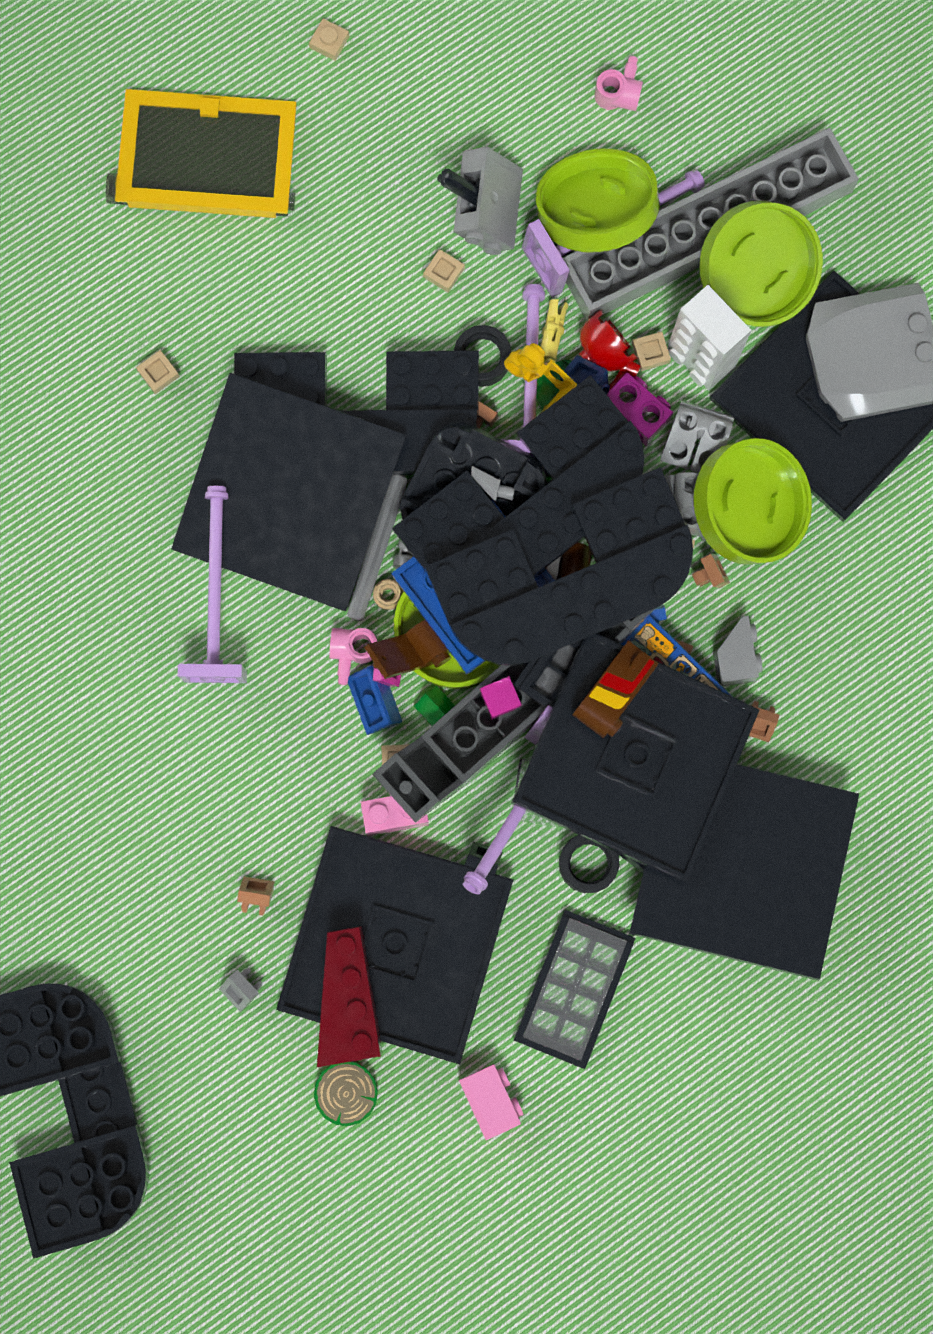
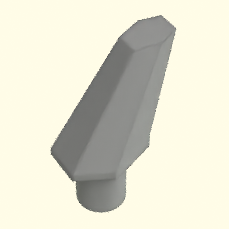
(492, 485)

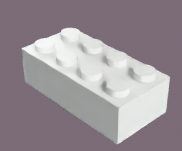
(708, 338)

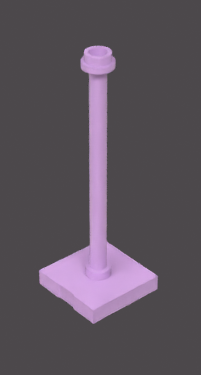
(547, 257)
(533, 295)
(213, 669)
(475, 881)

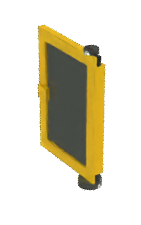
(205, 154)

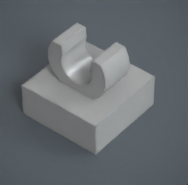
(239, 990)

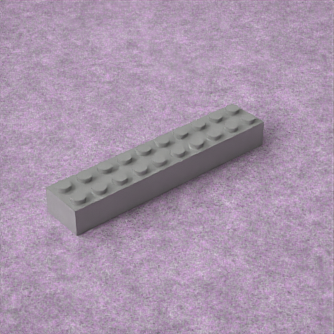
(798, 177)

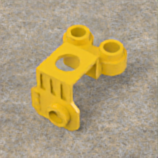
(529, 365)

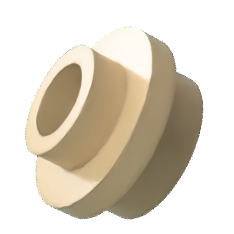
(381, 587)

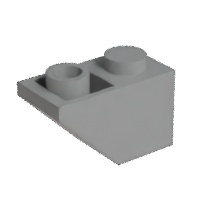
(736, 657)

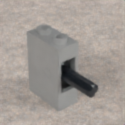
(486, 199)

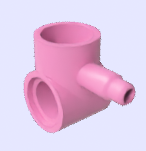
(627, 87)
(342, 648)

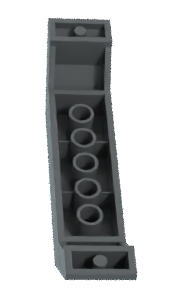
(465, 742)

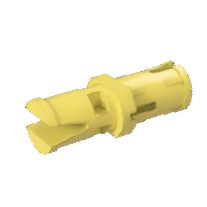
(553, 329)

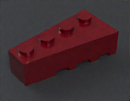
(348, 1008)

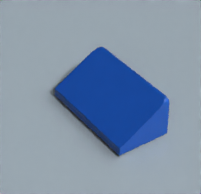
(373, 701)

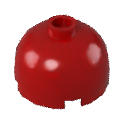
(604, 344)

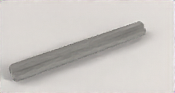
(377, 548)

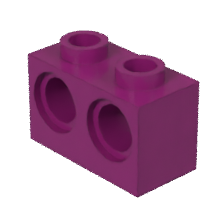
(643, 403)

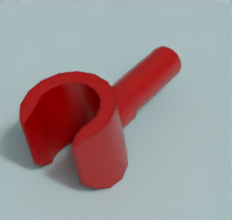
(632, 369)

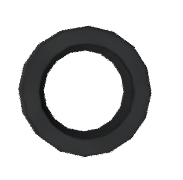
(498, 338)
(580, 885)

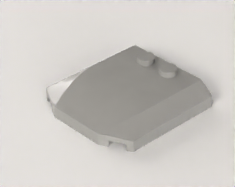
(873, 351)

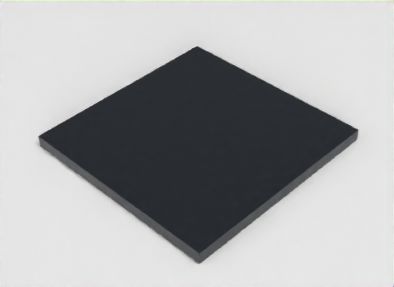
(779, 401)
(298, 488)
(651, 783)
(762, 877)
(421, 937)

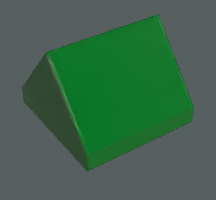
(434, 705)

